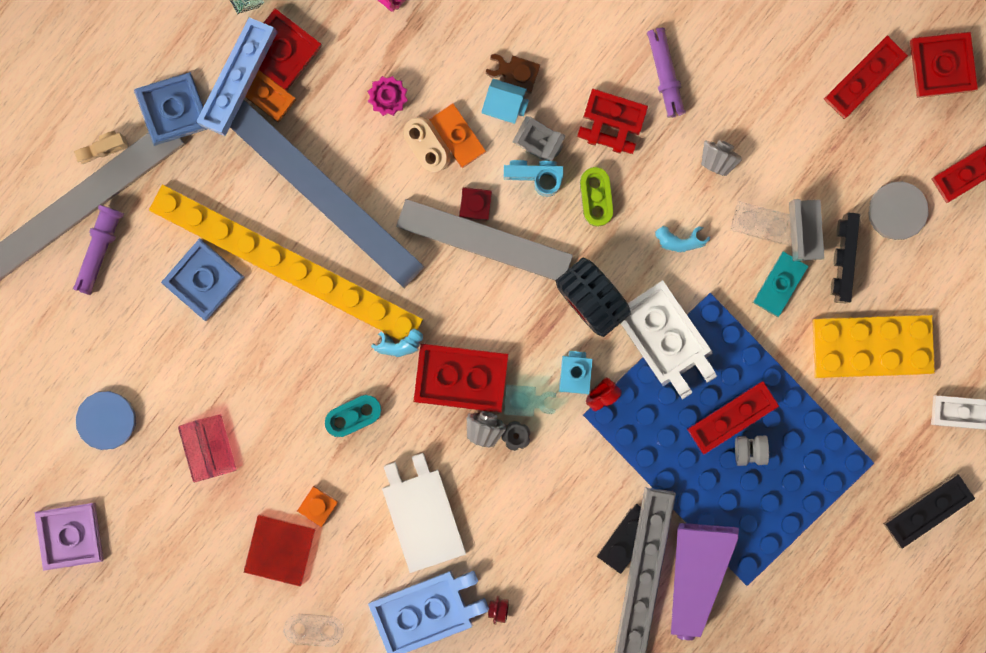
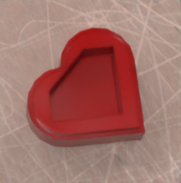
(603, 394)

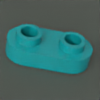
(353, 416)

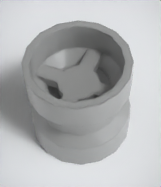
(756, 447)

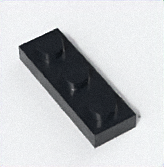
(845, 258)
(929, 511)

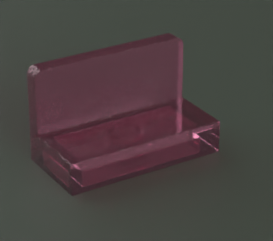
(207, 448)

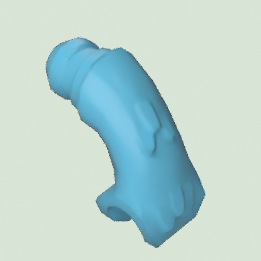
(673, 243)
(404, 347)

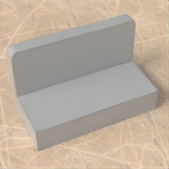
(806, 230)

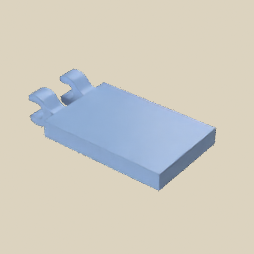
(425, 612)

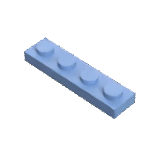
(236, 76)

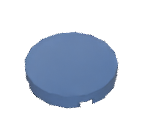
(105, 420)

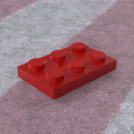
(460, 378)

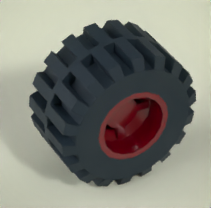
(593, 297)

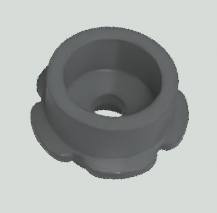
(522, 441)

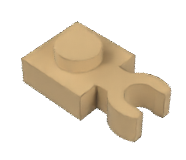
(108, 144)

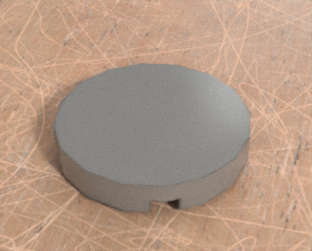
(898, 210)

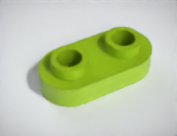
(596, 197)

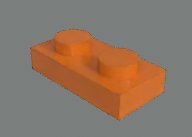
(269, 97)

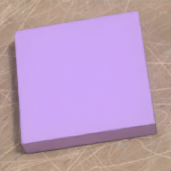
(69, 536)

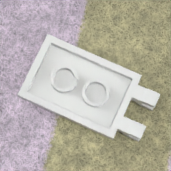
(667, 338)
(422, 516)

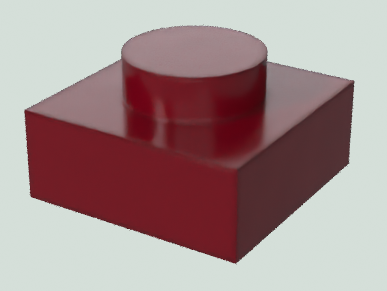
(475, 204)

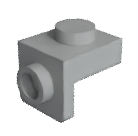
(539, 139)

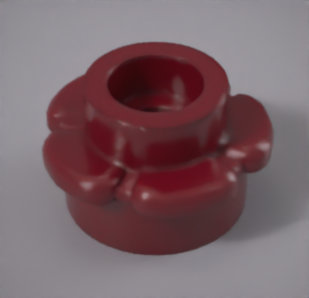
(498, 610)

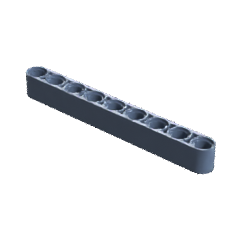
(325, 195)

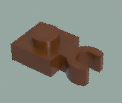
(517, 72)

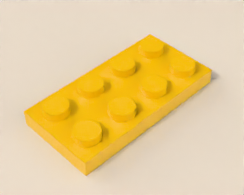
(873, 346)

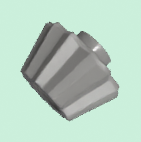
(719, 157)
(484, 428)

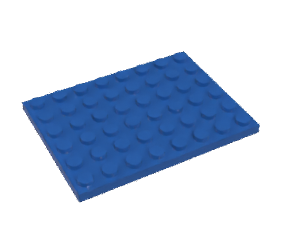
(769, 503)

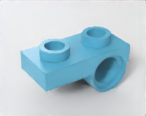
(521, 171)

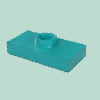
(780, 284)

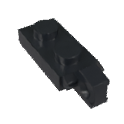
(619, 547)

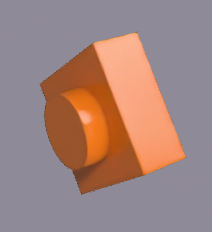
(317, 506)

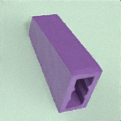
(699, 571)

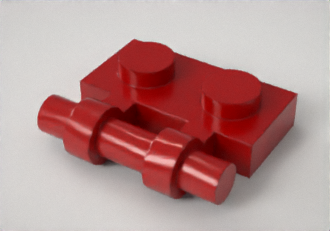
(616, 113)

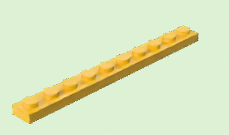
(284, 263)

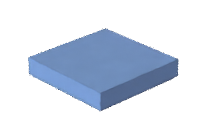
(170, 108)
(202, 279)

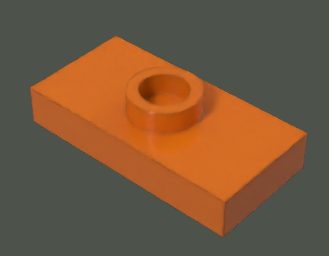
(457, 136)

